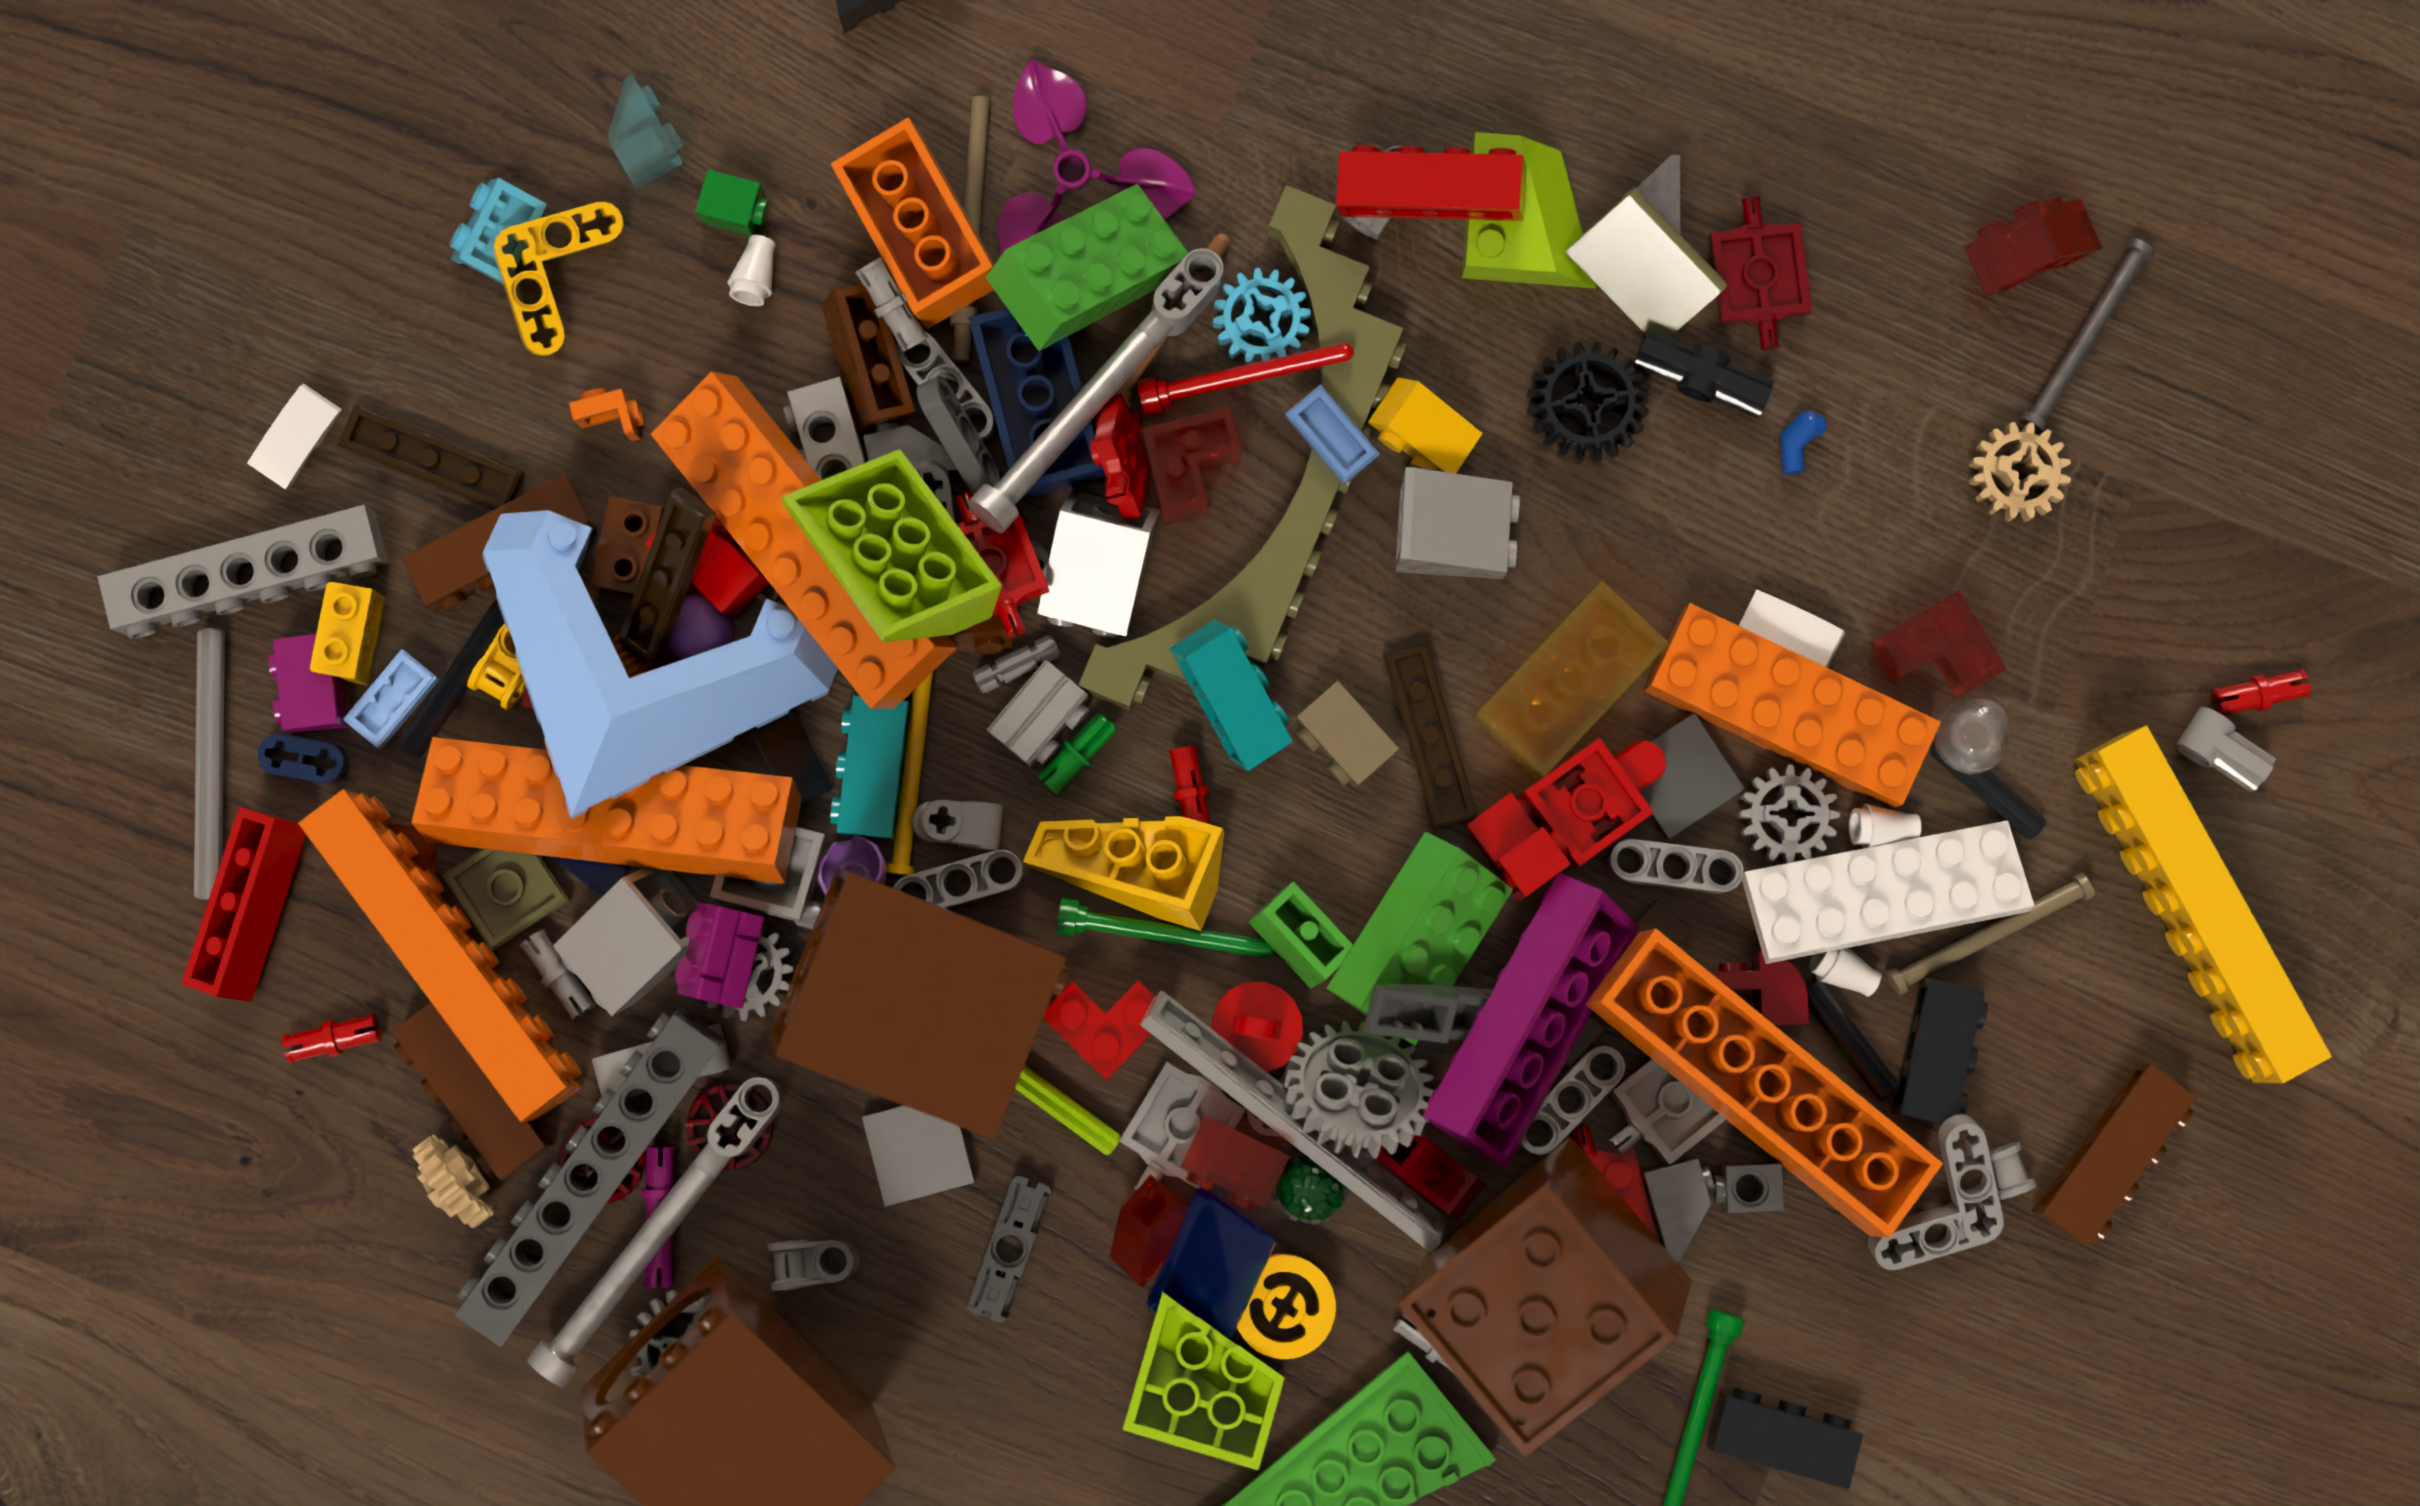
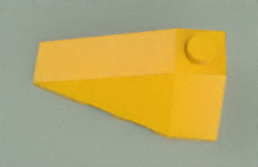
(1147, 865)

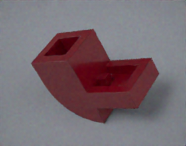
(1777, 988)
(1434, 1174)

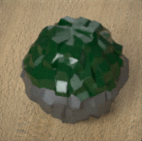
(1309, 1191)

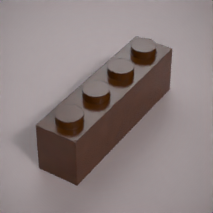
(454, 563)
(468, 1094)
(2115, 1154)

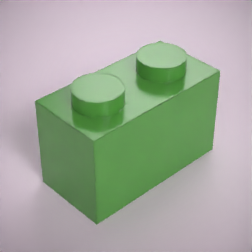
(1301, 935)

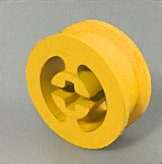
(1315, 1325)

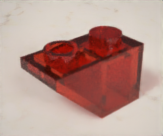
(1147, 1229)

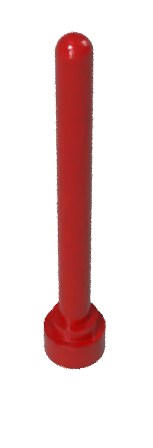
(1158, 393)

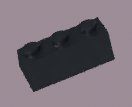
(1939, 1051)
(1785, 1437)

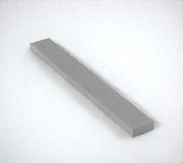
(1266, 1100)

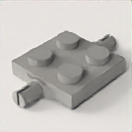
(1661, 1113)
(1171, 1119)

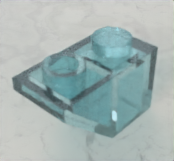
(639, 138)

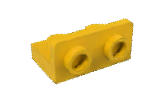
(347, 632)

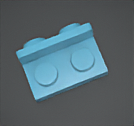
(496, 208)

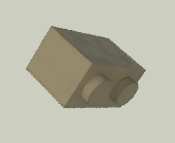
(1345, 736)

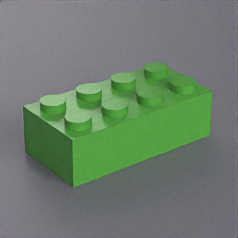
(1086, 266)
(1423, 924)

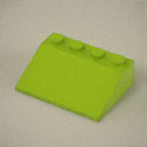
(895, 550)

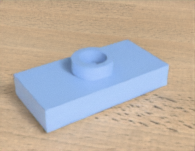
(391, 699)

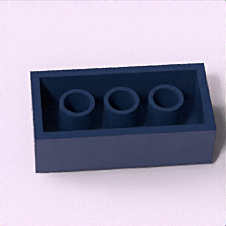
(1027, 395)

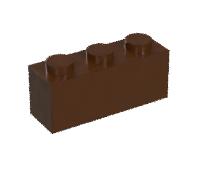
(866, 359)

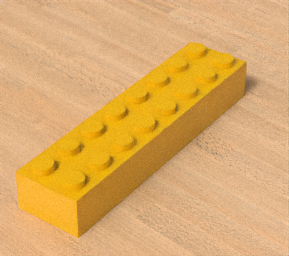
(2201, 908)

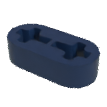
(305, 748)

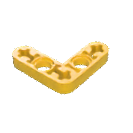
(540, 250)

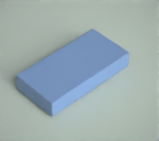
(1332, 435)

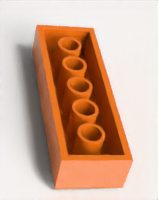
(1792, 706)

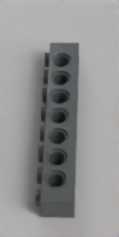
(498, 1314)

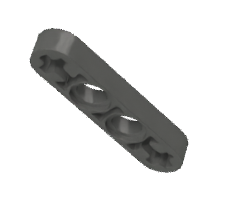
(958, 435)

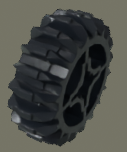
(1581, 364)

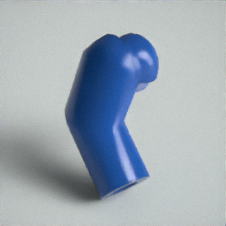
(1795, 437)

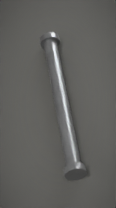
(2137, 253)

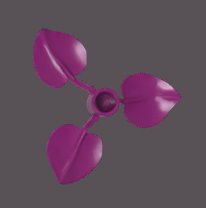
(1055, 104)

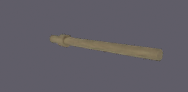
(972, 207)

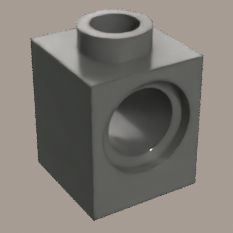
(1769, 1191)

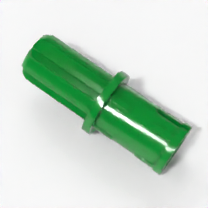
(1077, 753)

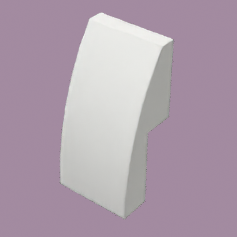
(294, 436)
(1792, 628)

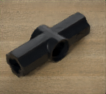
(1703, 373)

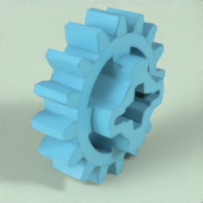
(1278, 307)

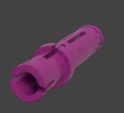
(658, 1184)

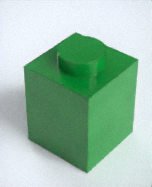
(732, 203)

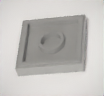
(916, 1154)

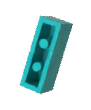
(1232, 694)
(870, 770)

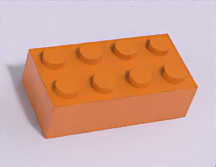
(916, 222)

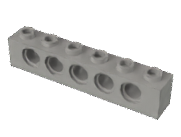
(825, 404)
(128, 590)

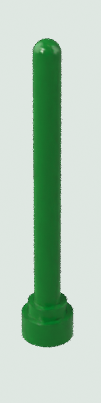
(1076, 918)
(1722, 1332)

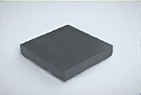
(1694, 778)

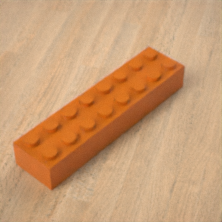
(741, 472)
(675, 822)
(442, 954)
(1764, 1083)

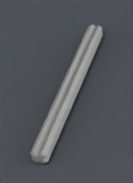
(209, 759)

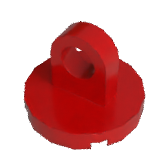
(1260, 1023)

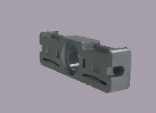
(996, 1277)

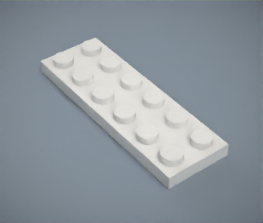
(1887, 891)

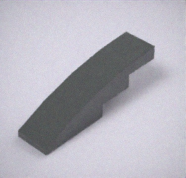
(1424, 1011)

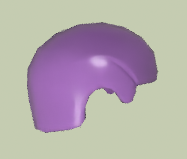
(699, 628)
(855, 855)

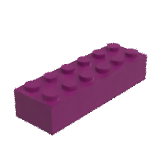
(1530, 1020)

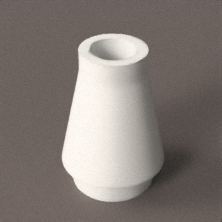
(753, 273)
(1880, 826)
(1845, 970)

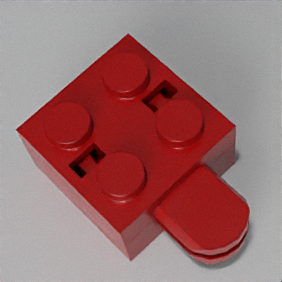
(1596, 796)

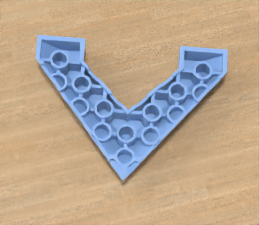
(621, 730)

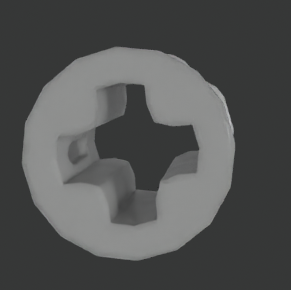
(2010, 1171)

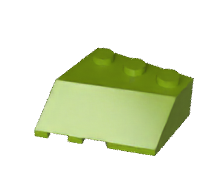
(1532, 248)
(1202, 1390)

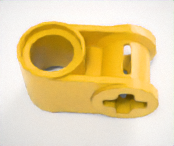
(503, 665)

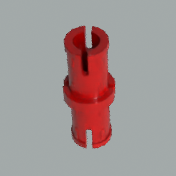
(2261, 692)
(1189, 784)
(331, 1038)

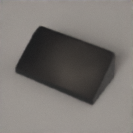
(792, 755)

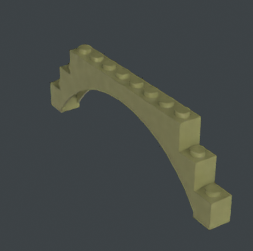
(1268, 585)

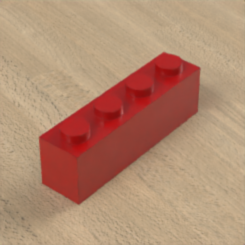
(1431, 184)
(244, 905)

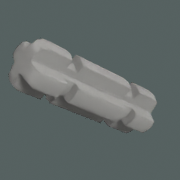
(1016, 663)

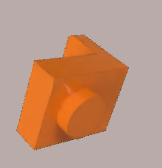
(600, 406)

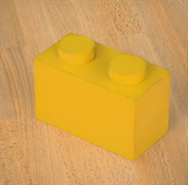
(1423, 427)

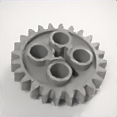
(1363, 1079)

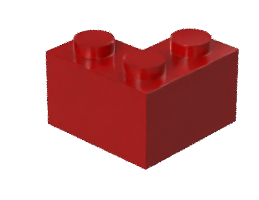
(725, 572)
(1516, 847)
(1098, 1036)

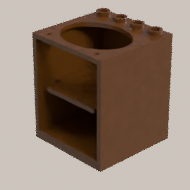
(916, 1003)
(1548, 1297)
(734, 1412)

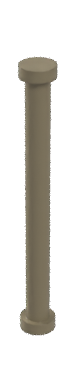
(1901, 979)

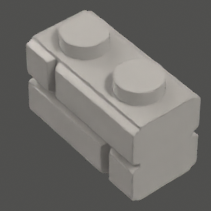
(1039, 715)

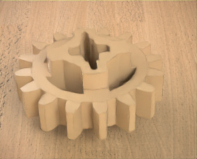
(2038, 473)
(453, 1181)

